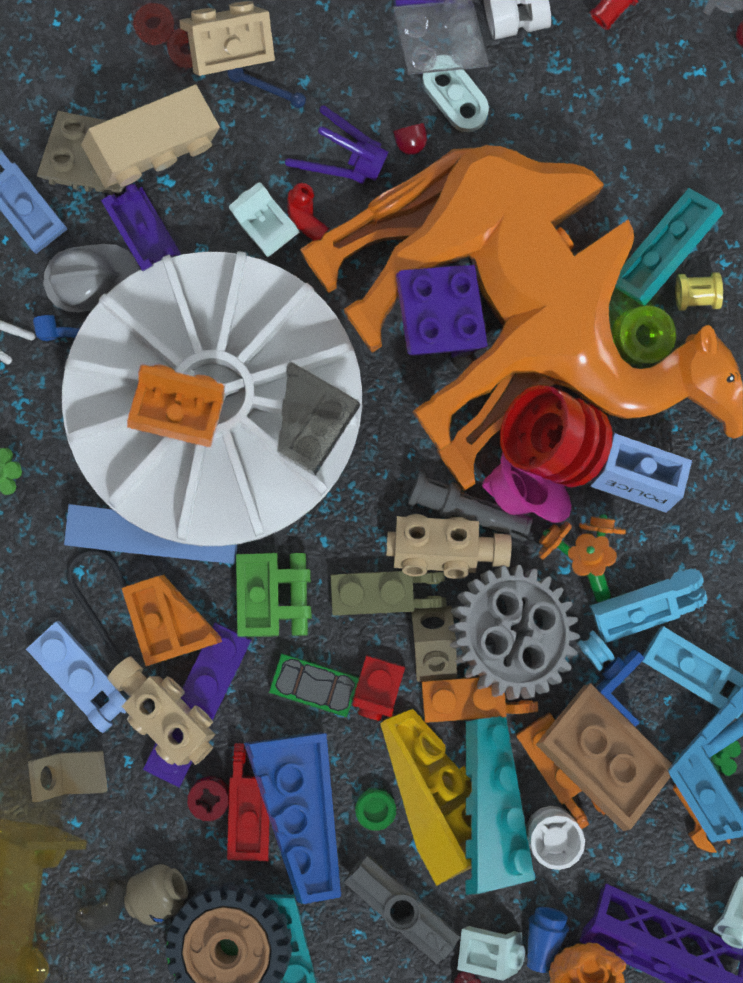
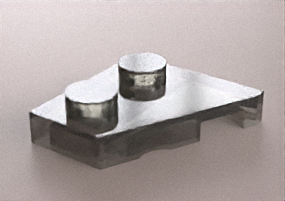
(312, 418)

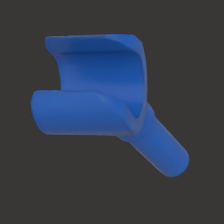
(47, 330)

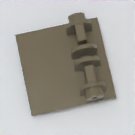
(65, 158)

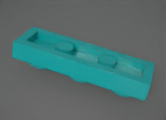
(667, 246)

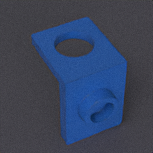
(614, 675)

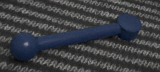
(297, 99)

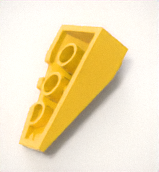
(432, 794)

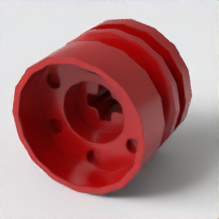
(556, 436)

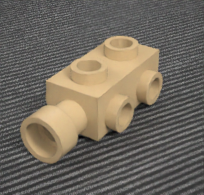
(444, 546)
(168, 714)

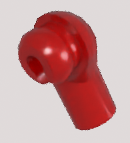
(301, 212)

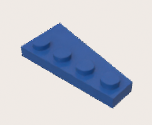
(299, 803)

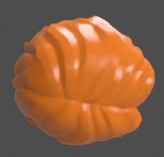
(587, 965)

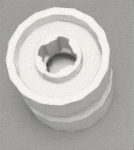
(506, 17)
(555, 837)

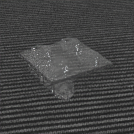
(440, 36)

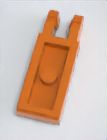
(462, 700)
(557, 780)

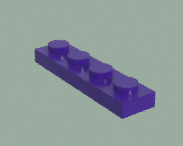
(206, 689)

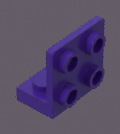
(441, 310)

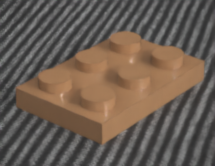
(606, 757)

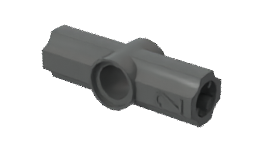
(421, 926)

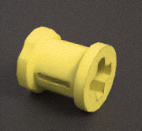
(699, 291)

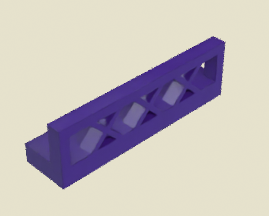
(654, 955)

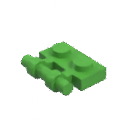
(259, 599)

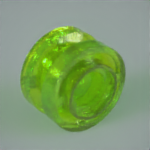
(661, 331)

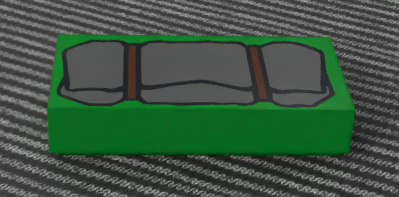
(314, 685)

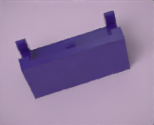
(140, 226)

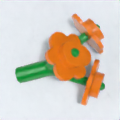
(590, 553)

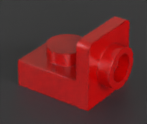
(377, 688)

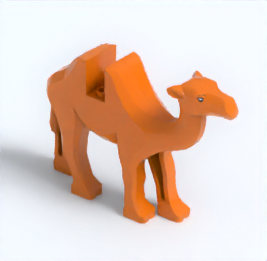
(550, 303)

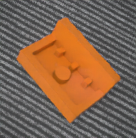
(176, 405)

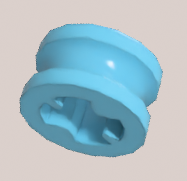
(596, 650)

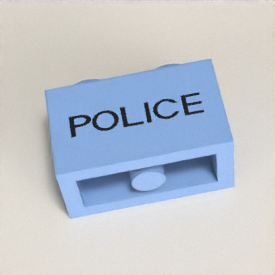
(643, 474)

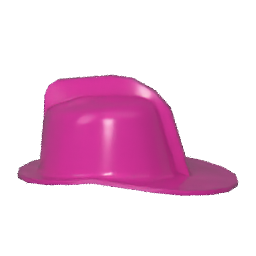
(524, 493)

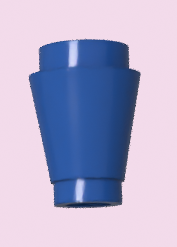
(545, 937)

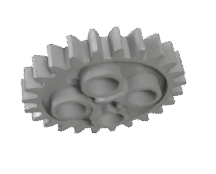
(482, 618)

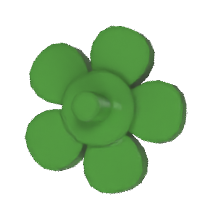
(8, 471)

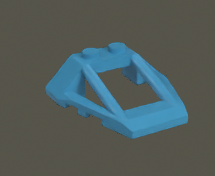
(701, 781)

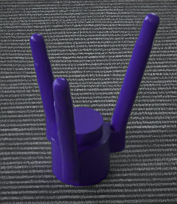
(365, 157)

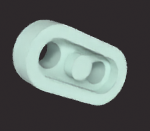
(456, 95)

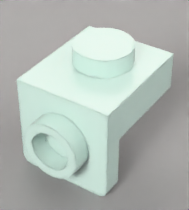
(263, 219)

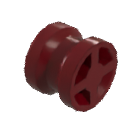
(215, 789)

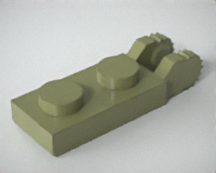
(381, 592)

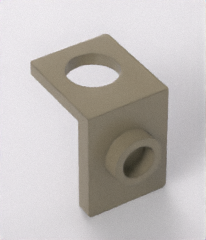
(432, 646)
(71, 774)

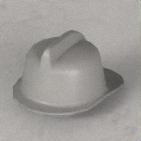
(84, 273)

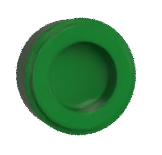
(375, 809)

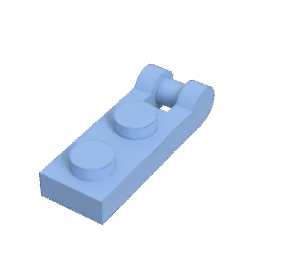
(77, 674)

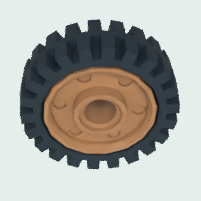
(235, 915)

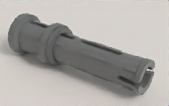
(451, 501)

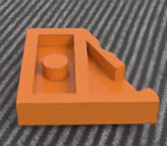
(166, 621)

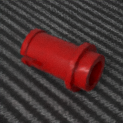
(609, 11)

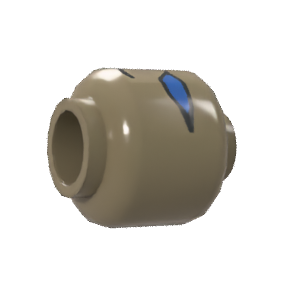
(155, 894)

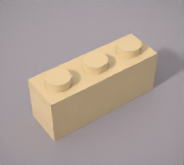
(150, 137)

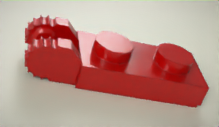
(247, 815)

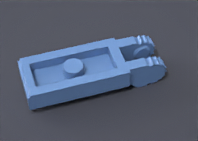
(27, 208)

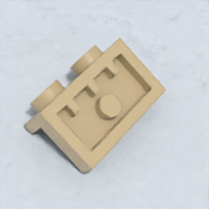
(229, 37)

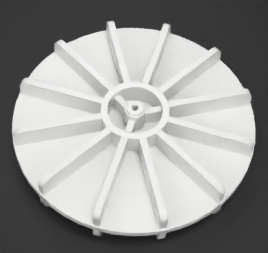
(222, 321)

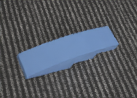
(109, 531)

